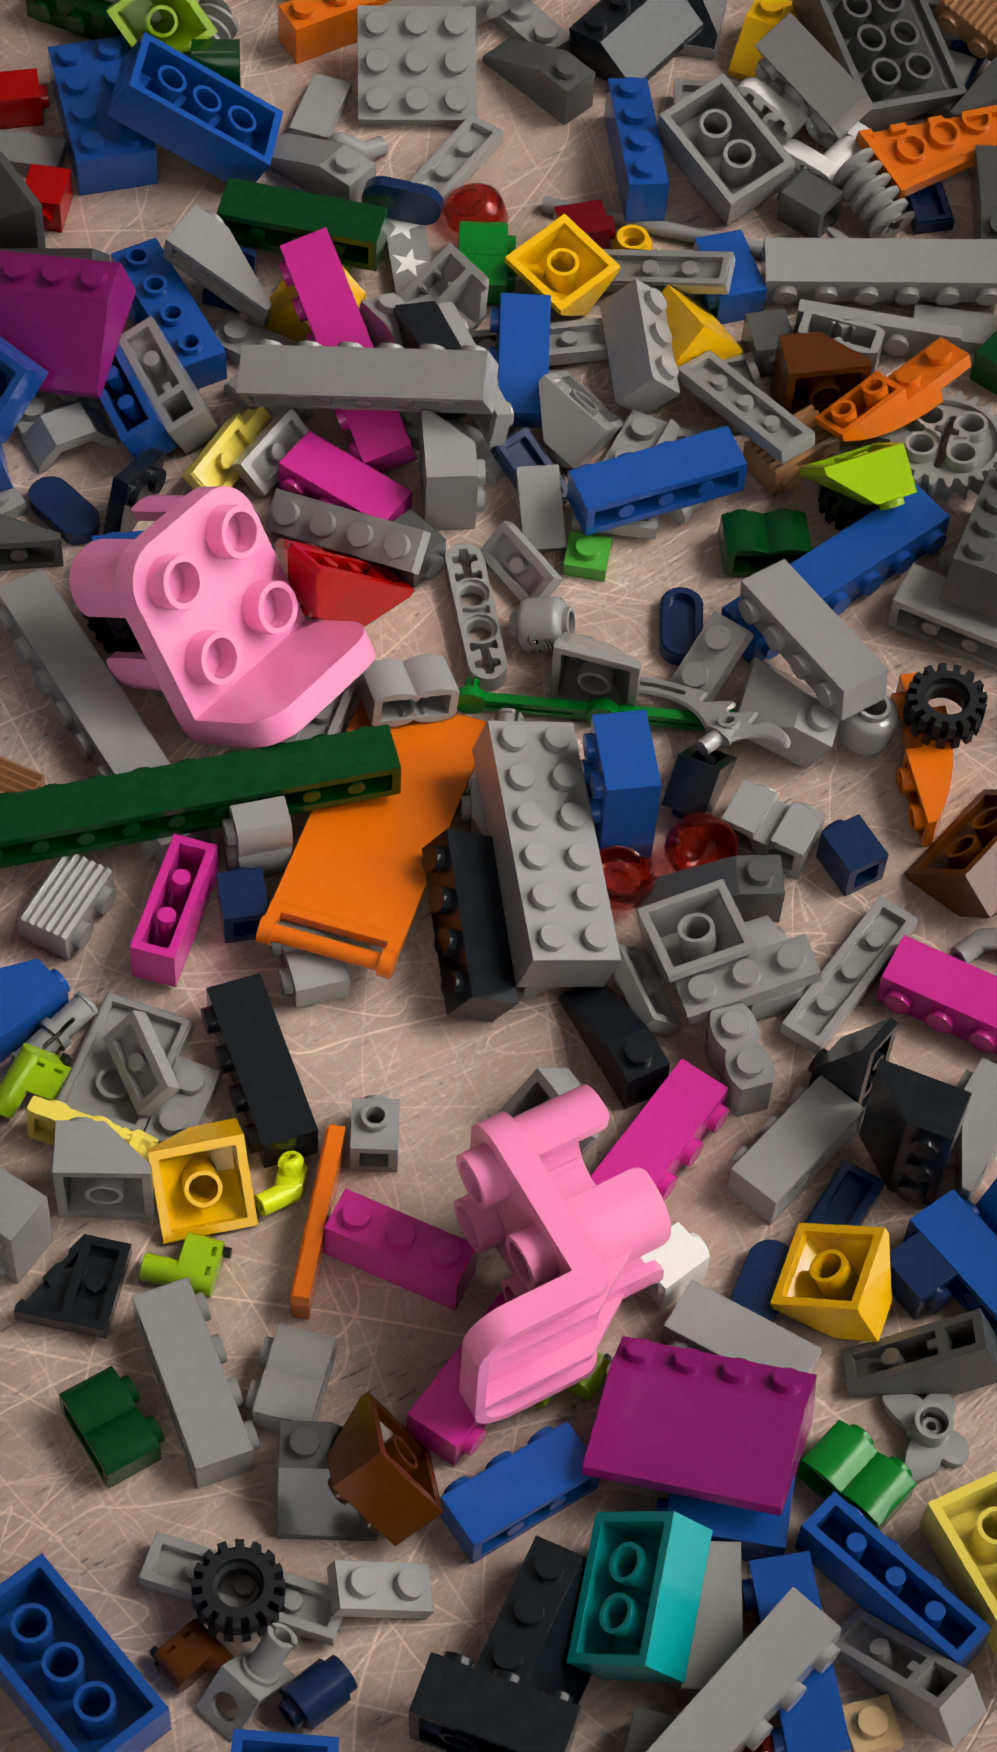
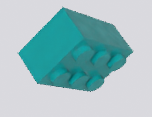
(640, 1596)

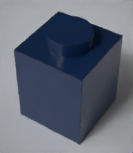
(851, 854)
(241, 902)
(921, 1276)

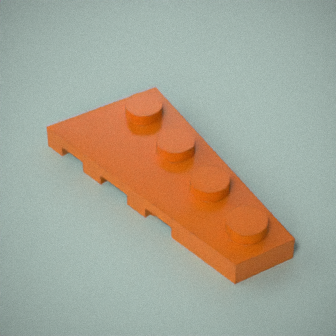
(930, 150)

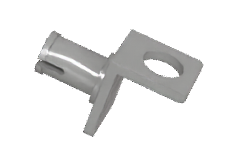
(250, 1678)

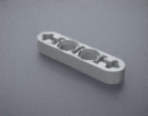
(476, 616)

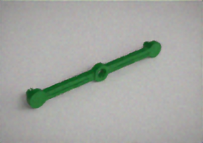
(475, 700)

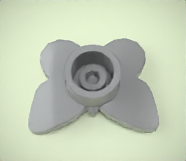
(929, 1431)

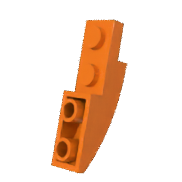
(891, 402)
(923, 773)

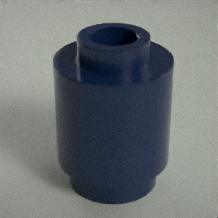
(316, 1693)

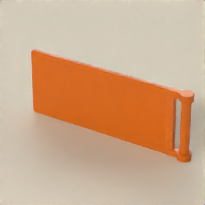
(362, 860)

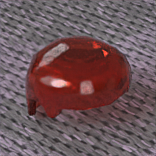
(475, 203)
(699, 840)
(627, 877)

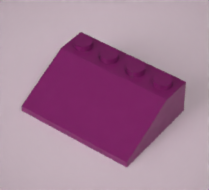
(65, 316)
(701, 1425)

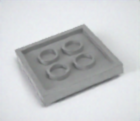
(416, 64)

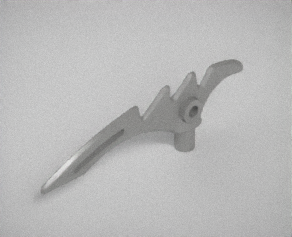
(720, 724)

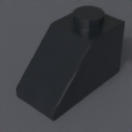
(697, 781)

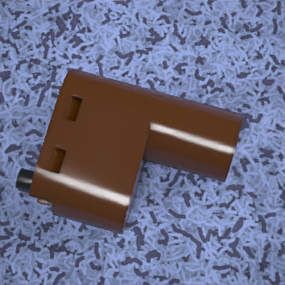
(190, 1655)

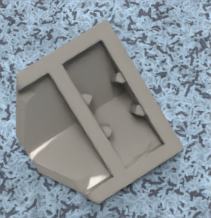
(455, 280)

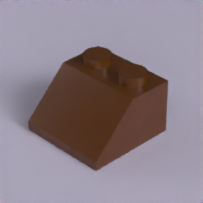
(814, 371)
(383, 1472)

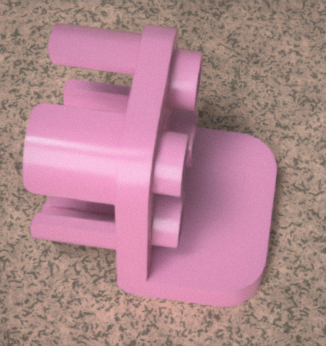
(216, 621)
(565, 1242)

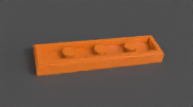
(319, 1211)

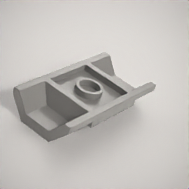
(61, 423)

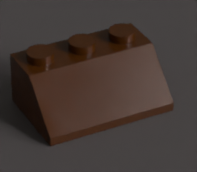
(962, 861)

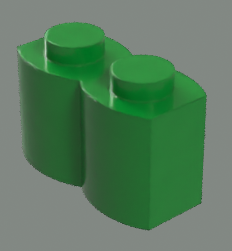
(486, 247)
(858, 1473)

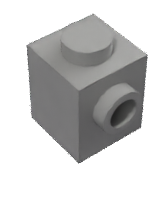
(374, 1134)

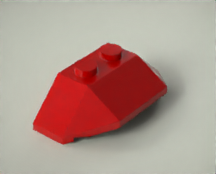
(340, 584)

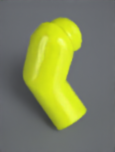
(288, 1186)

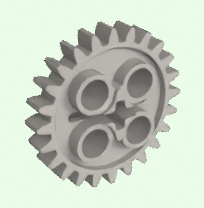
(968, 452)

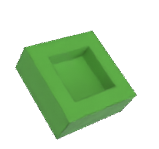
(587, 556)

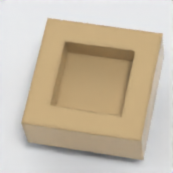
(873, 1725)

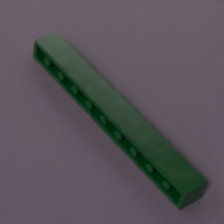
(195, 794)

